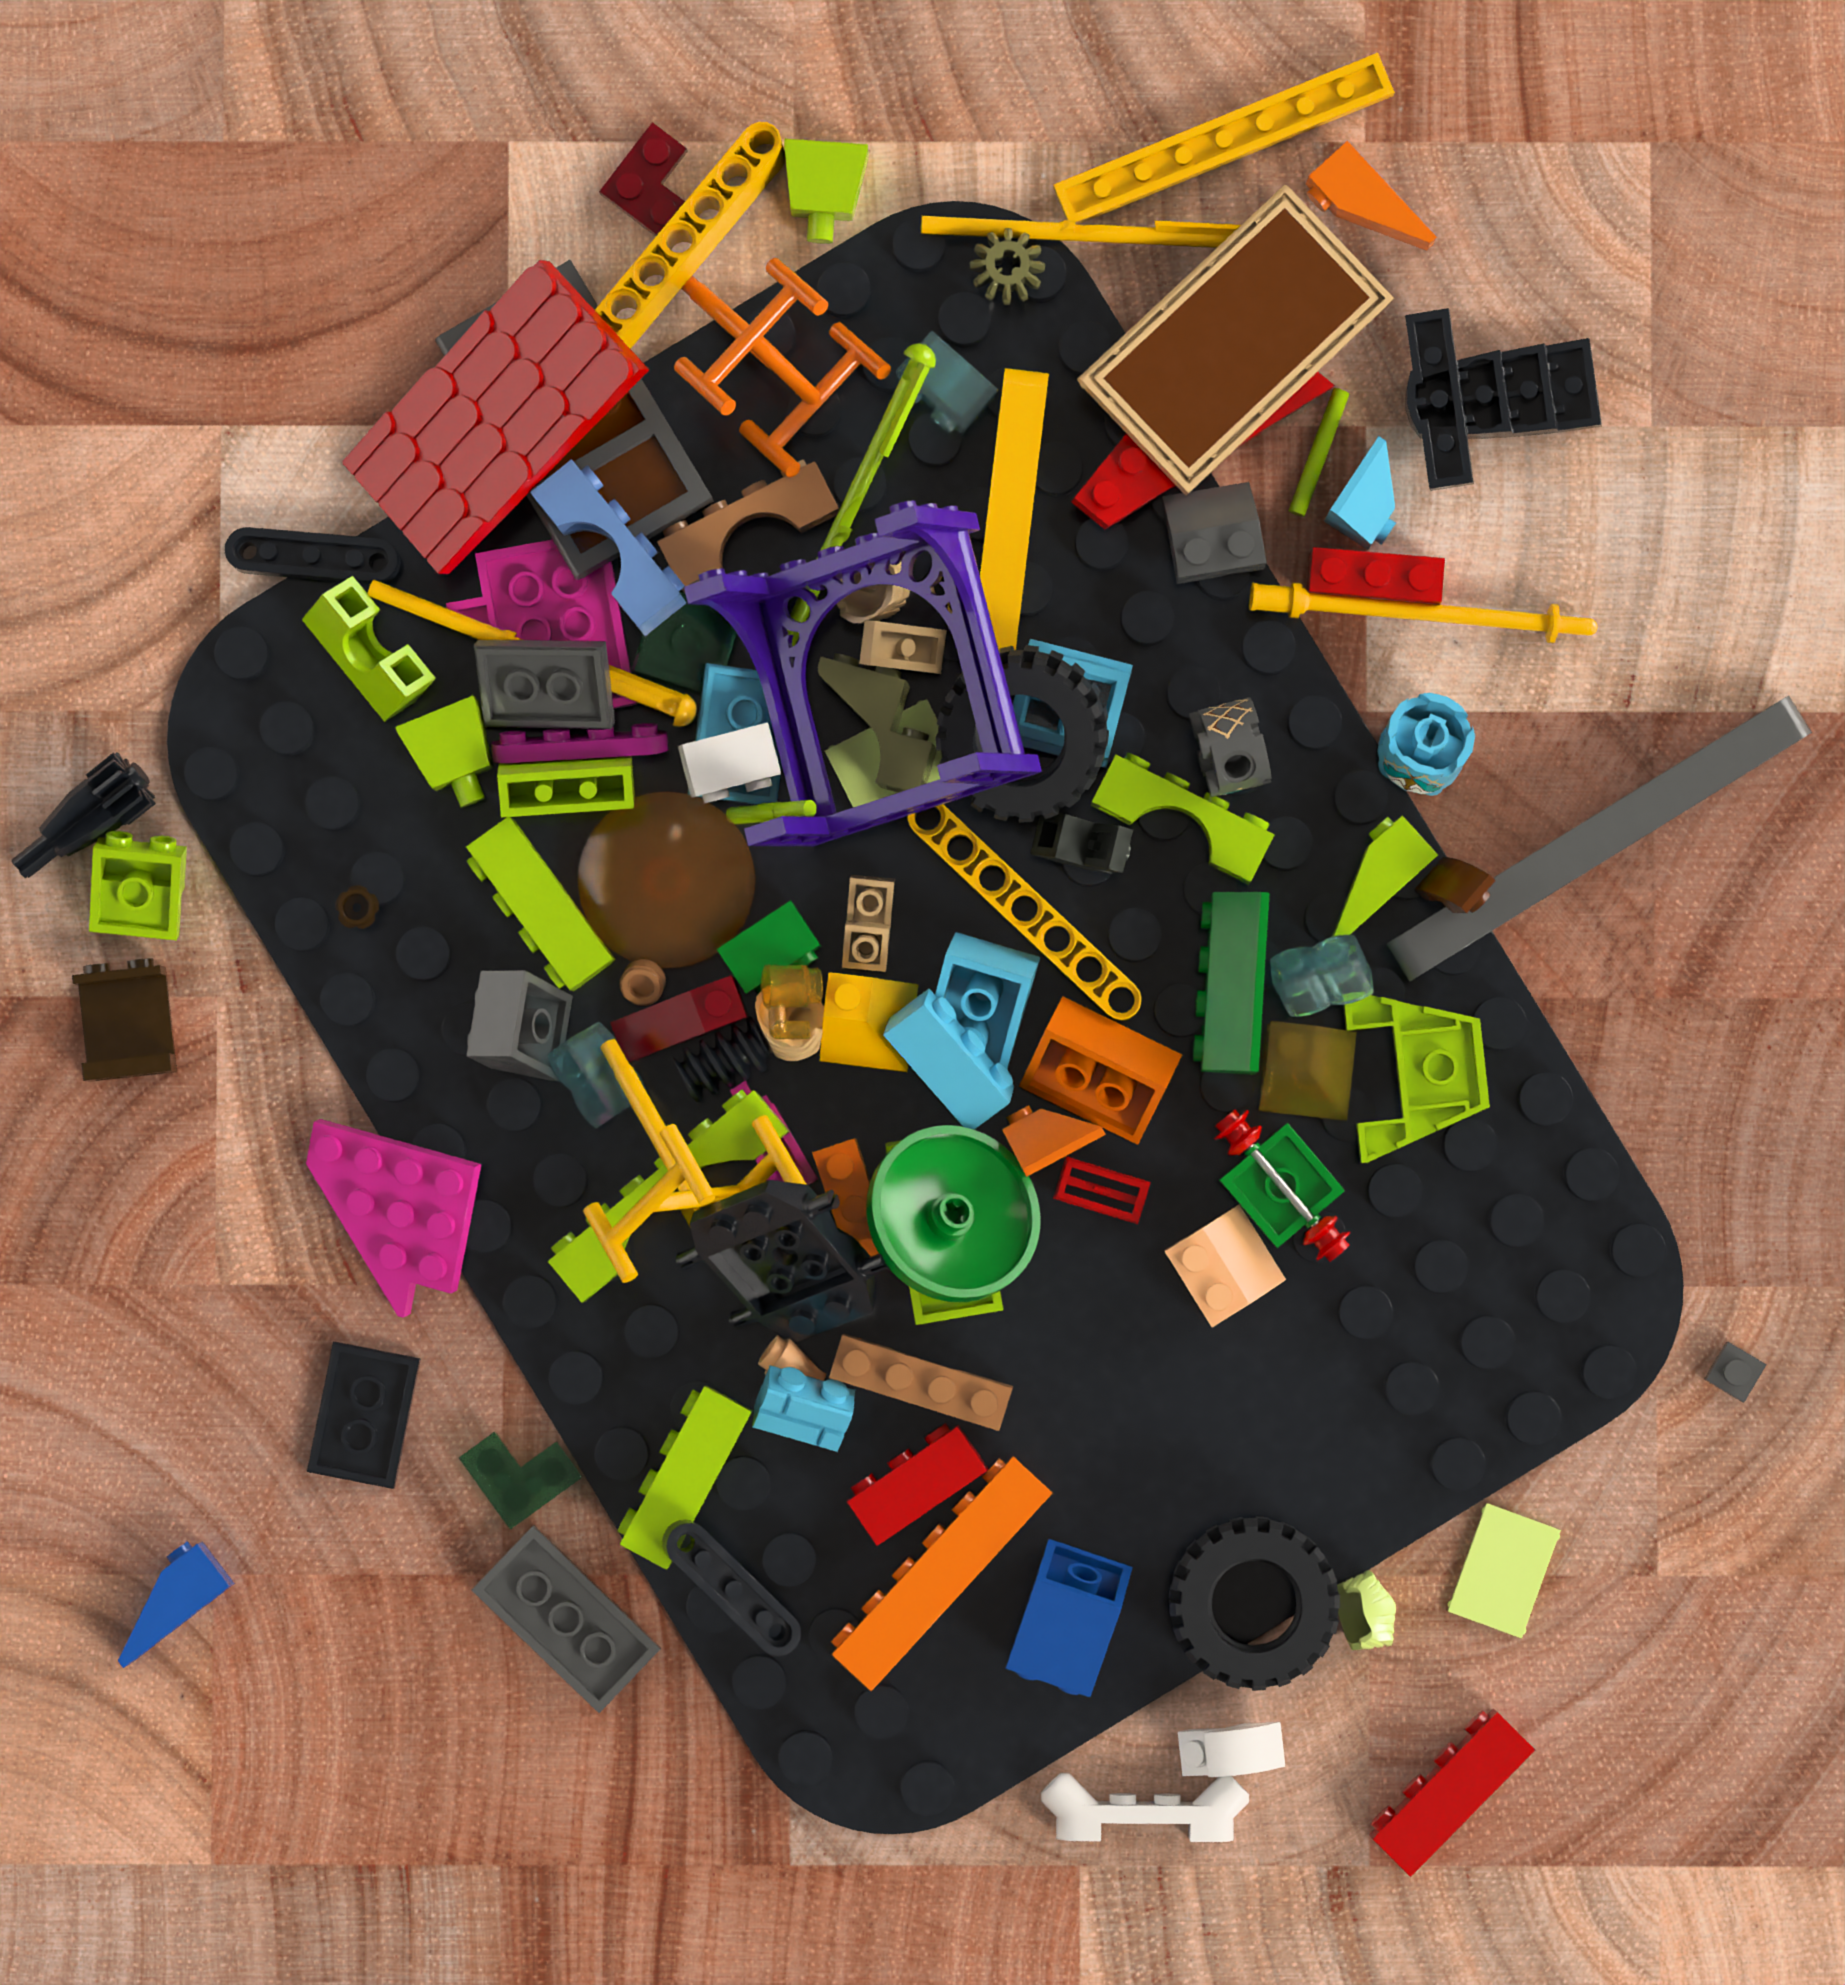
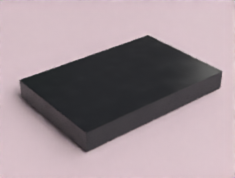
(363, 1415)

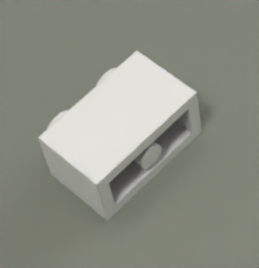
(730, 761)

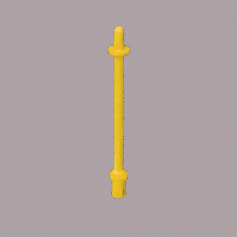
(1298, 600)

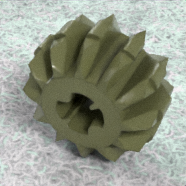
(994, 257)

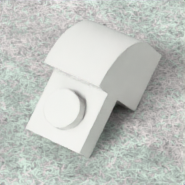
(1231, 1750)

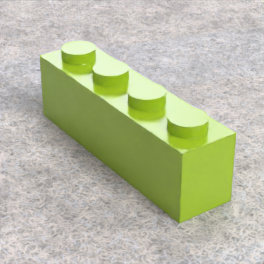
(540, 904)
(686, 1474)

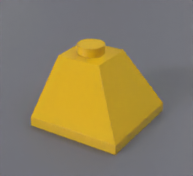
(856, 1020)

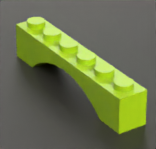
(583, 1260)

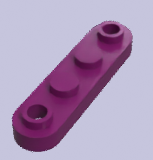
(560, 745)

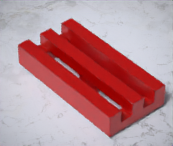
(1138, 1201)

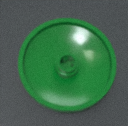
(953, 1213)

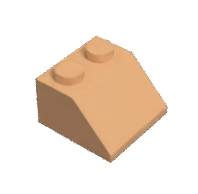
(1225, 1265)

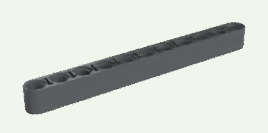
(1603, 836)

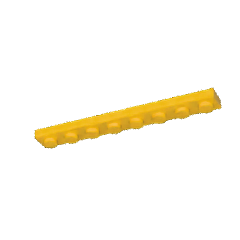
(1224, 139)

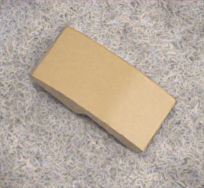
(868, 923)

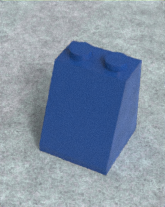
(1069, 1618)

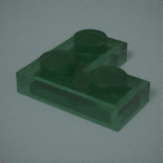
(516, 1489)

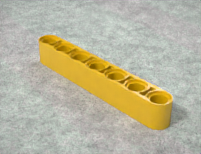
(688, 227)
(1012, 499)
(1036, 928)

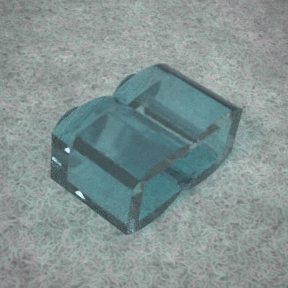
(1321, 975)
(589, 1076)

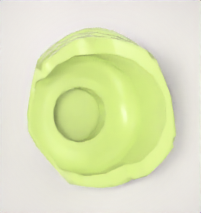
(1366, 1612)

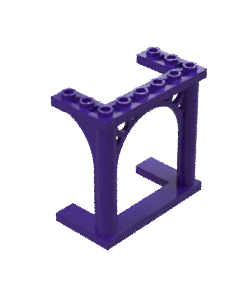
(761, 618)

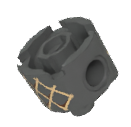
(1231, 747)

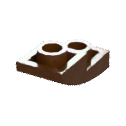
(1456, 885)

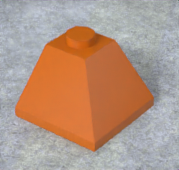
(1046, 1137)

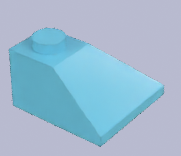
(1366, 500)

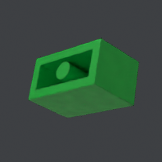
(776, 940)

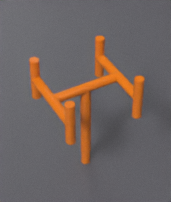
(751, 339)

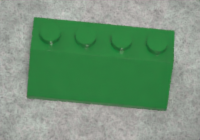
(1233, 982)

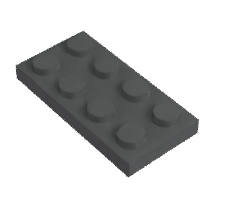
(566, 1619)

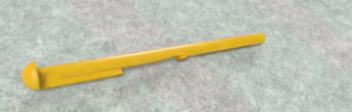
(1164, 233)
(622, 682)

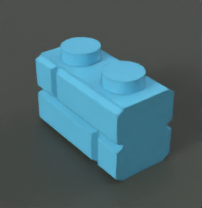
(803, 1407)

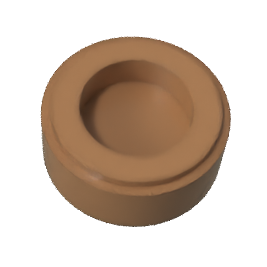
(642, 982)

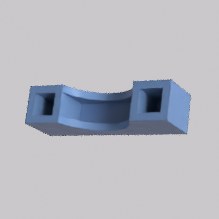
(575, 506)

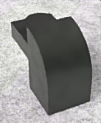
(1082, 843)

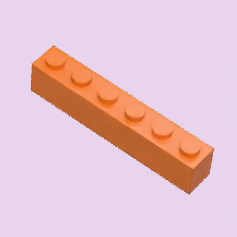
(940, 1573)

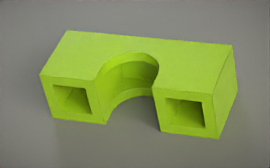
(345, 629)

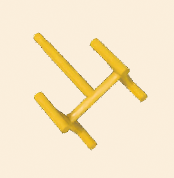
(681, 1166)

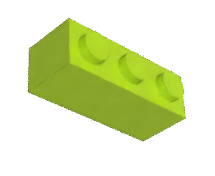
(565, 786)

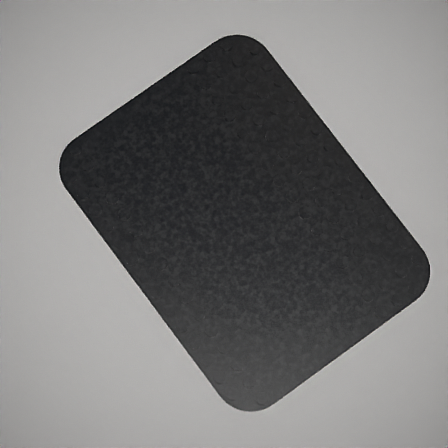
(1494, 1275)

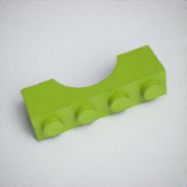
(1233, 841)

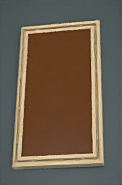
(1235, 339)

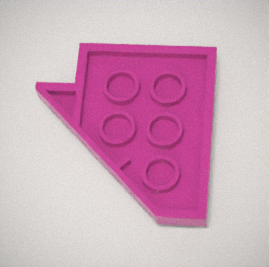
(539, 599)
(399, 1206)

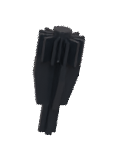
(101, 804)

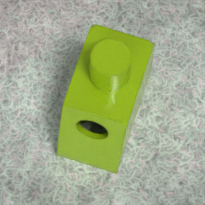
(824, 183)
(451, 748)

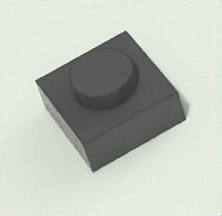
(1735, 1372)

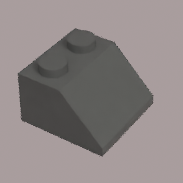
(1214, 533)
(518, 1023)

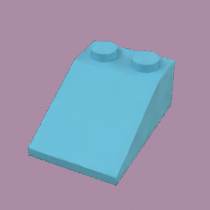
(988, 991)

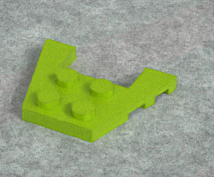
(1437, 1070)

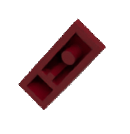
(680, 1019)

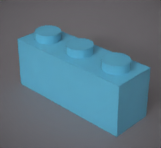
(950, 1059)

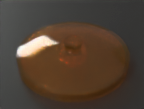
(666, 880)

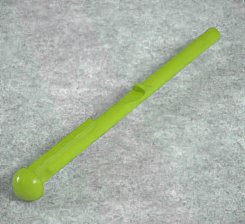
(920, 362)

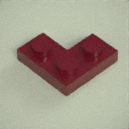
(639, 179)

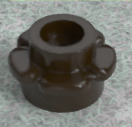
(346, 901)

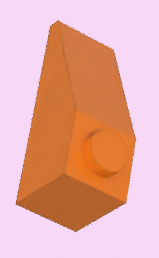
(1361, 196)

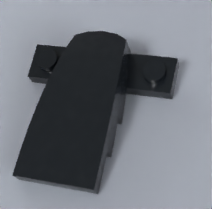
(1491, 394)

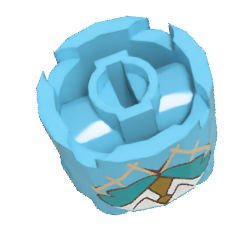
(1425, 744)

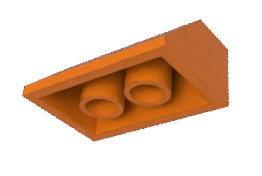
(1100, 1070)

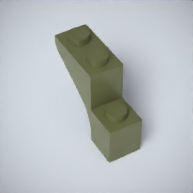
(879, 701)

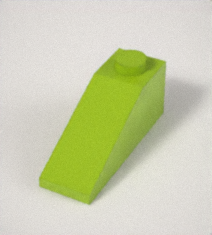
(1385, 868)

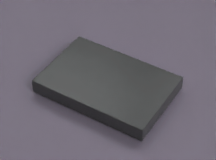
(544, 684)

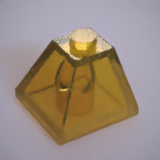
(1307, 1070)

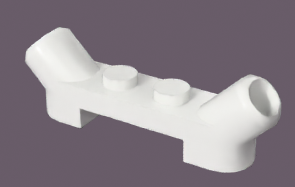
(1081, 1815)

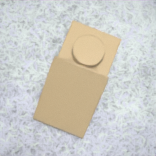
(902, 646)

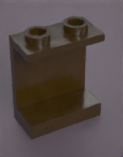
(126, 1021)

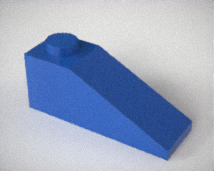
(179, 1593)

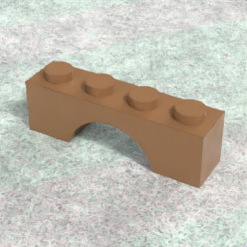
(700, 546)
(920, 1382)

